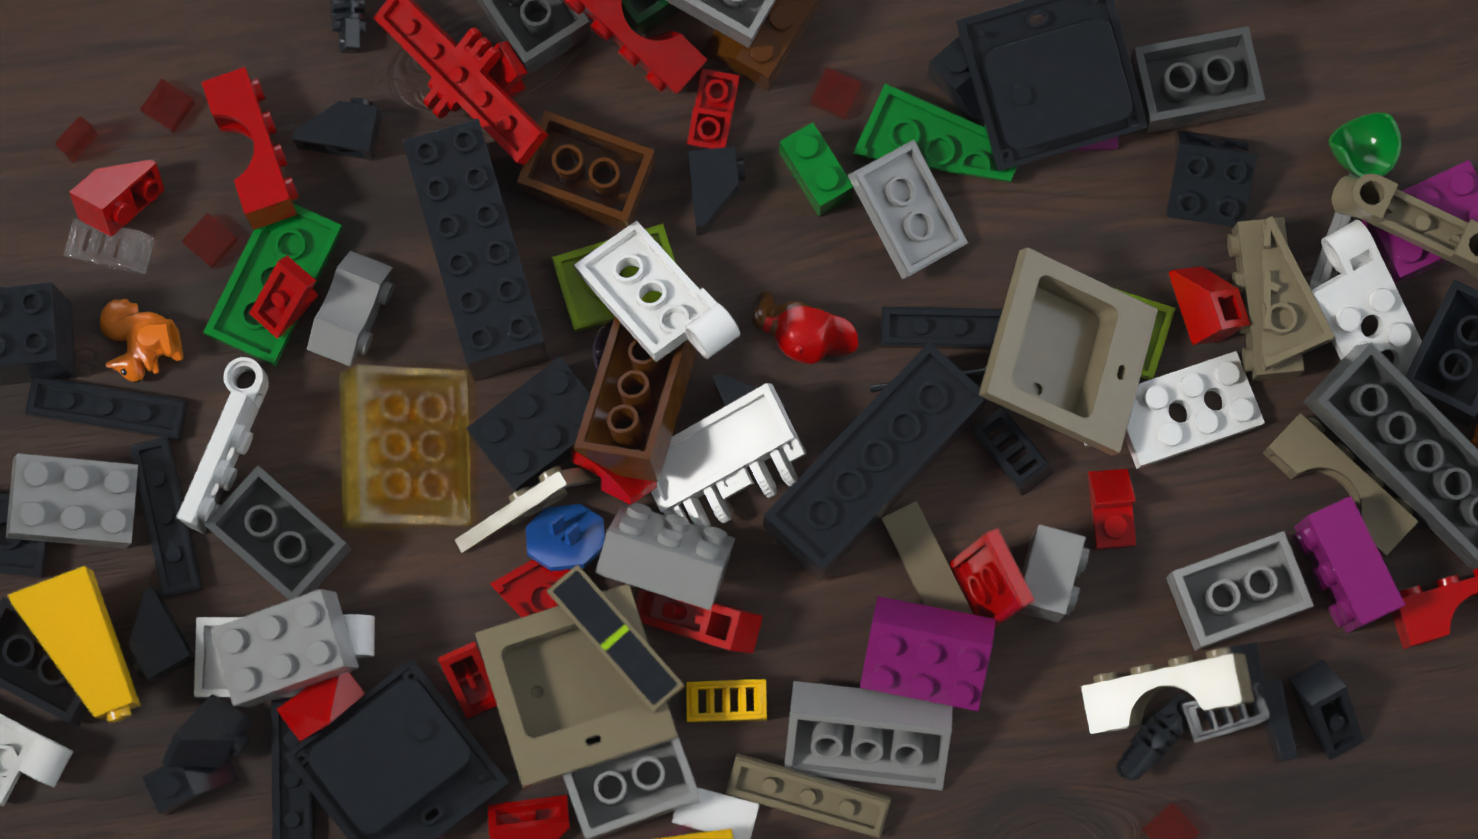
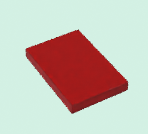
(991, 579)

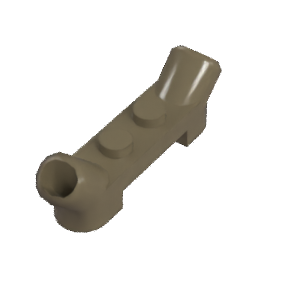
(1415, 221)

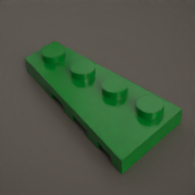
(942, 137)

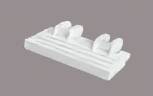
(717, 450)

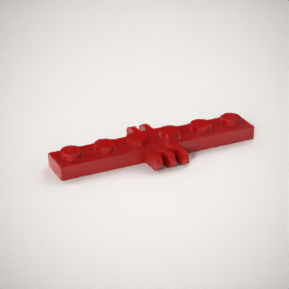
(462, 77)

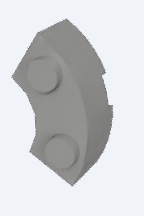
(351, 308)

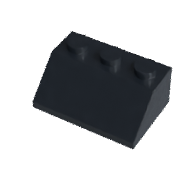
(1448, 356)

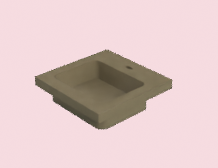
(1068, 351)
(563, 692)

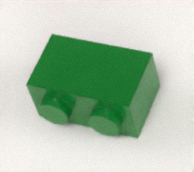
(816, 169)

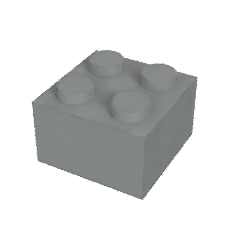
(1050, 572)

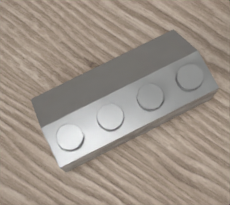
(867, 736)

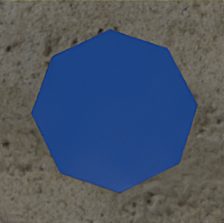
(565, 537)

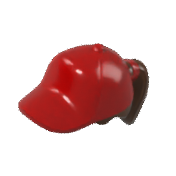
(805, 331)

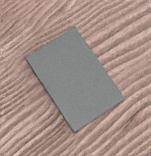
(908, 209)

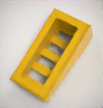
(760, 705)

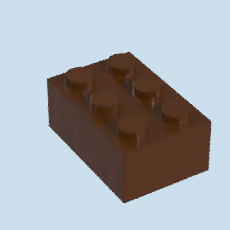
(587, 172)

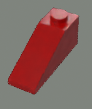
(721, 626)

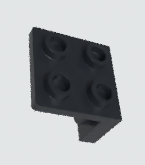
(1211, 178)

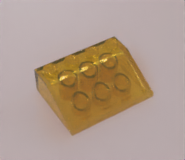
(404, 448)

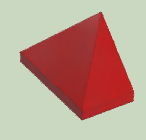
(320, 704)
(529, 818)

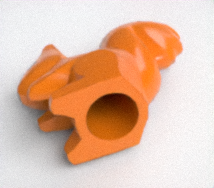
(146, 336)

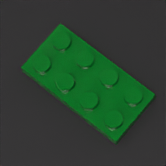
(307, 241)

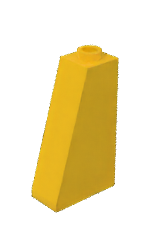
(78, 635)

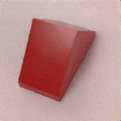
(469, 679)

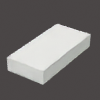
(718, 813)

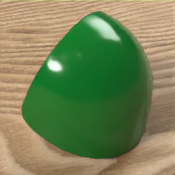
(1367, 144)

